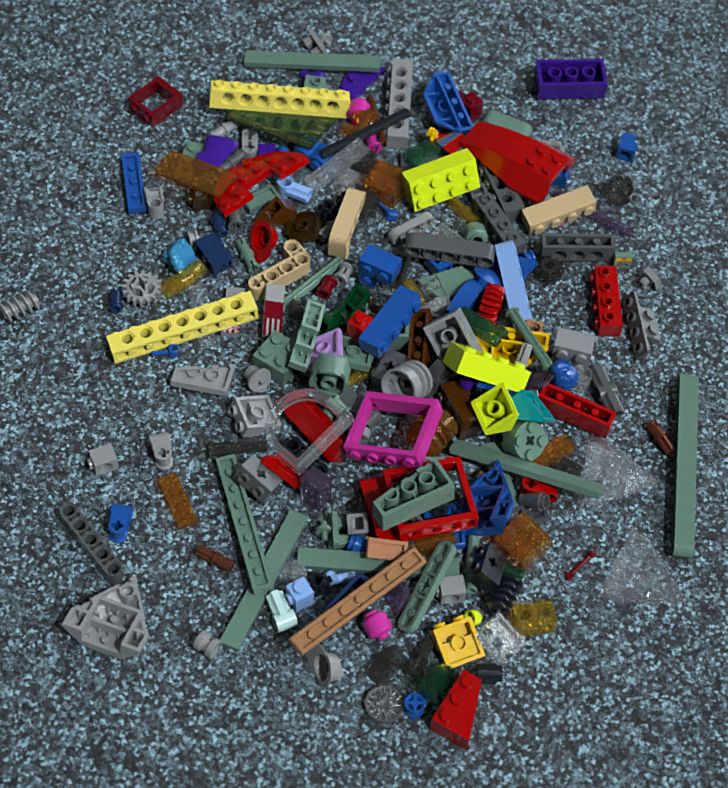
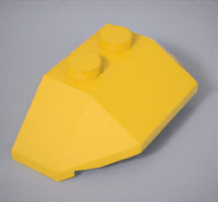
(512, 343)

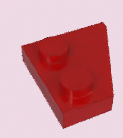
(280, 468)

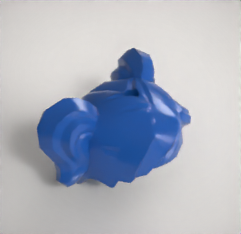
(564, 374)

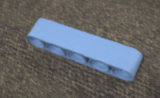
(513, 278)

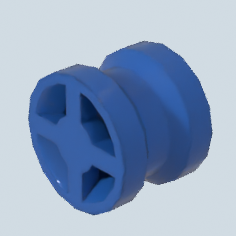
(418, 704)

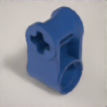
(119, 522)

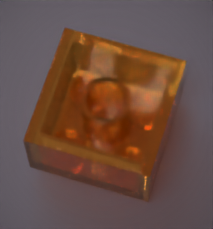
(387, 182)
(523, 541)

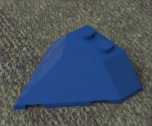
(491, 501)

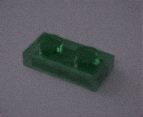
(421, 153)

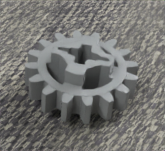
(142, 288)

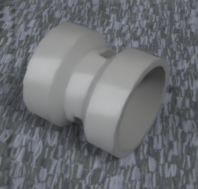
(207, 644)

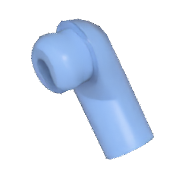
(341, 577)

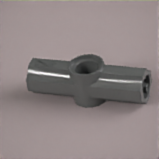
(606, 390)

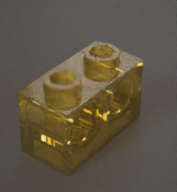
(535, 623)

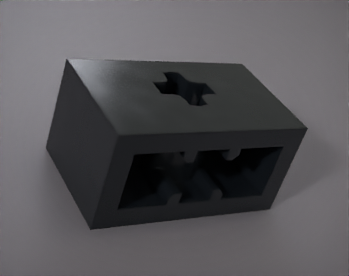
(487, 567)

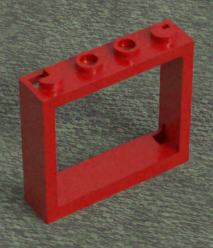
(438, 525)

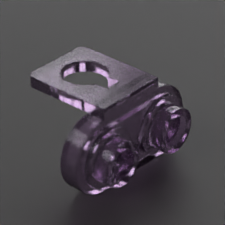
(539, 381)

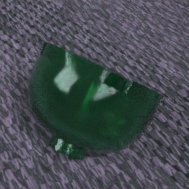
(435, 682)

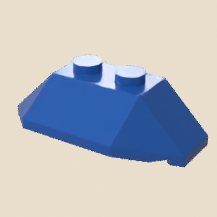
(446, 104)

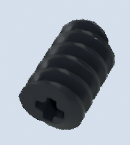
(503, 596)

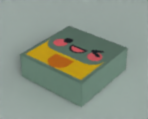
(622, 259)

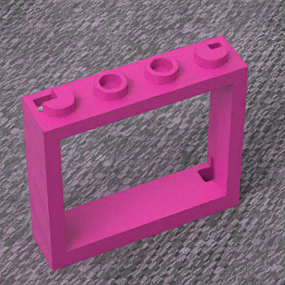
(394, 403)

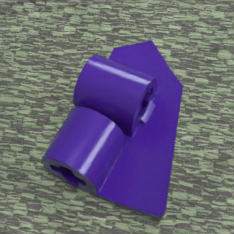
(216, 150)

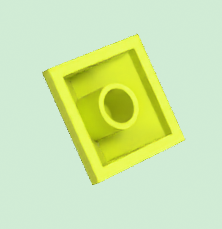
(495, 410)

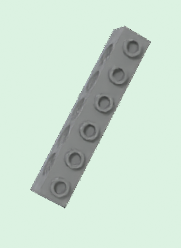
(399, 98)

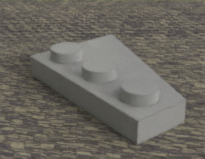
(207, 380)

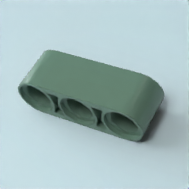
(508, 122)

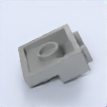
(251, 414)

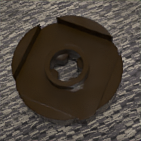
(309, 233)

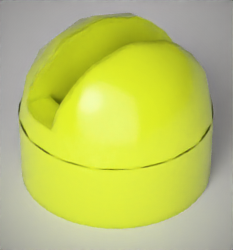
(475, 615)

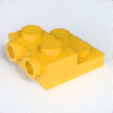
(457, 641)

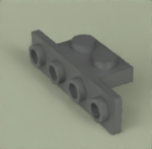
(641, 325)

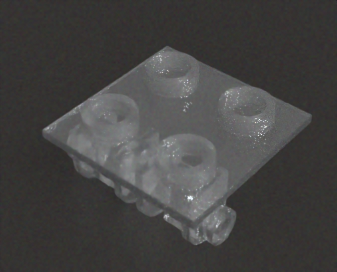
(434, 295)

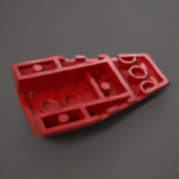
(517, 159)

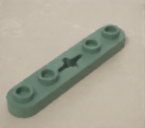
(422, 596)

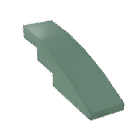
(306, 335)

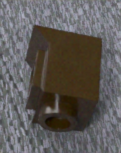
(200, 200)

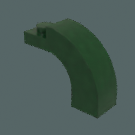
(338, 318)

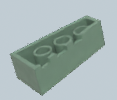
(414, 495)

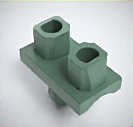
(330, 531)

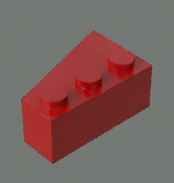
(457, 711)

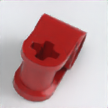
(537, 486)

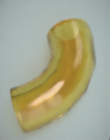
(183, 279)

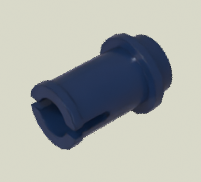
(218, 222)
(116, 301)

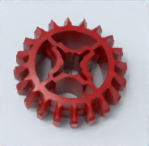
(492, 302)

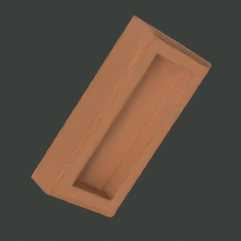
(385, 549)

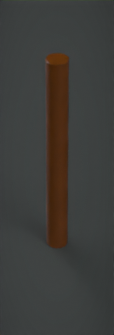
(381, 135)

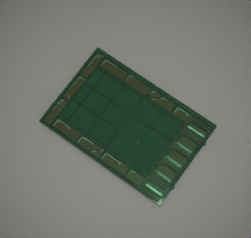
(298, 129)

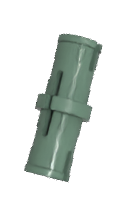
(247, 255)

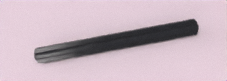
(365, 132)

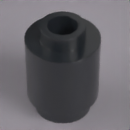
(488, 672)

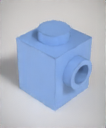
(299, 594)

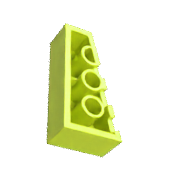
(486, 367)

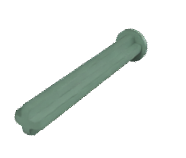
(529, 337)

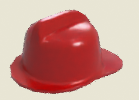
(262, 240)

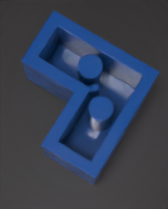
(378, 266)

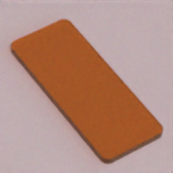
(195, 173)

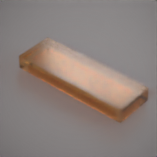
(555, 451)
(177, 501)

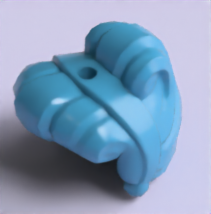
(179, 255)

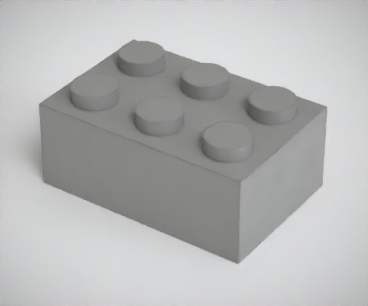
(449, 328)

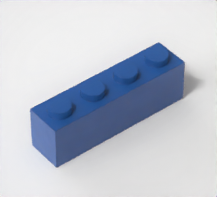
(390, 321)

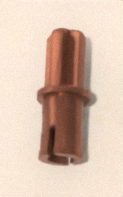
(660, 437)
(215, 558)

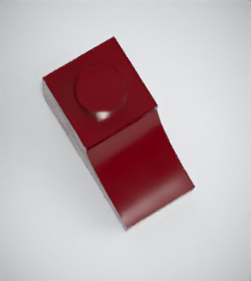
(472, 104)

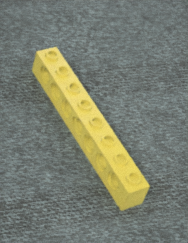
(272, 104)
(178, 334)

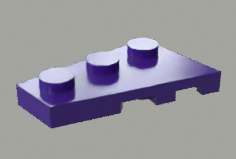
(358, 81)

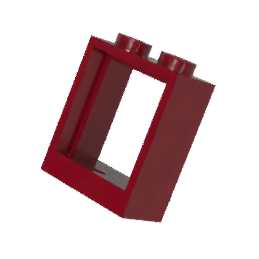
(173, 102)

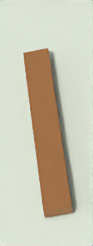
(357, 601)

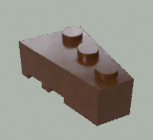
(458, 405)

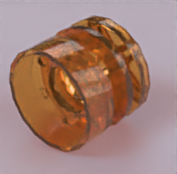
(444, 433)

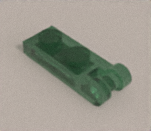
(483, 328)

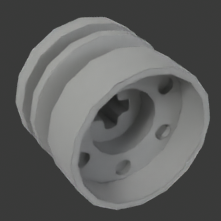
(408, 379)

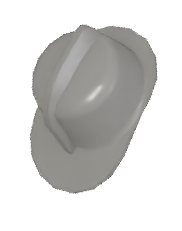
(324, 666)

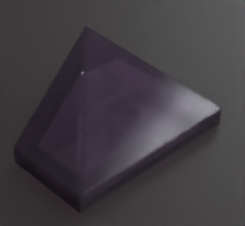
(398, 598)

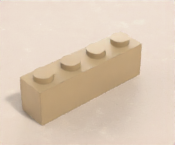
(558, 210)

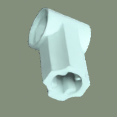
(282, 615)

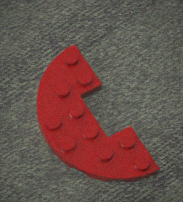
(253, 171)

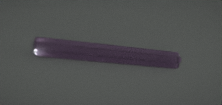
(608, 221)

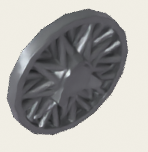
(384, 704)

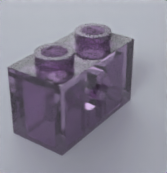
(315, 488)

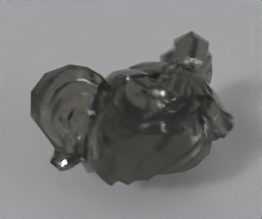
(618, 190)

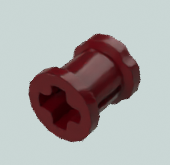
(326, 287)

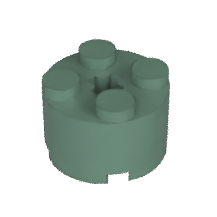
(330, 374)
(524, 440)

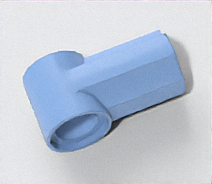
(288, 188)

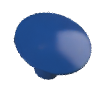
(487, 276)

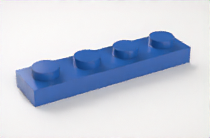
(133, 183)

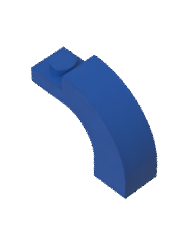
(468, 295)

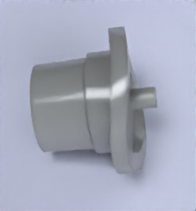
(257, 378)

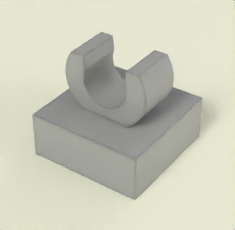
(650, 279)

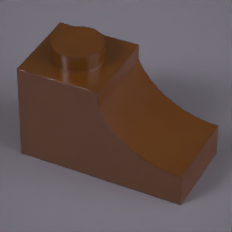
(277, 212)

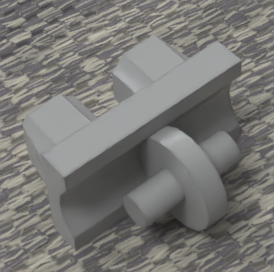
(313, 39)

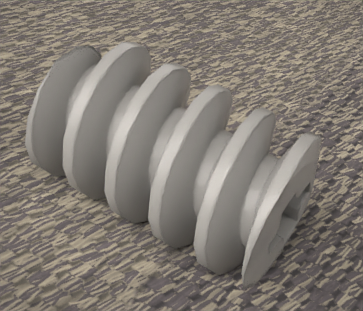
(19, 305)

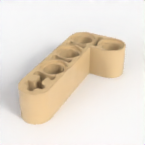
(345, 223)
(294, 266)

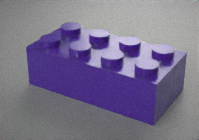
(570, 78)

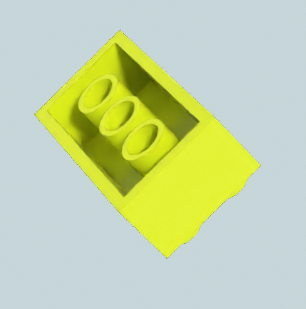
(441, 179)

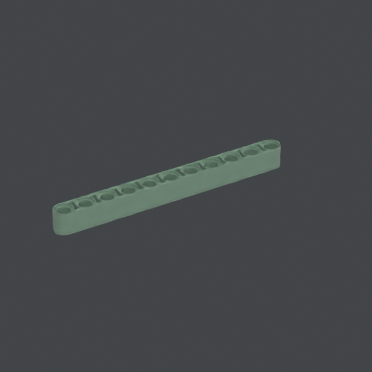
(685, 467)

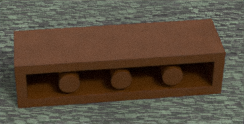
(419, 344)

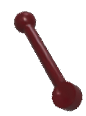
(569, 575)

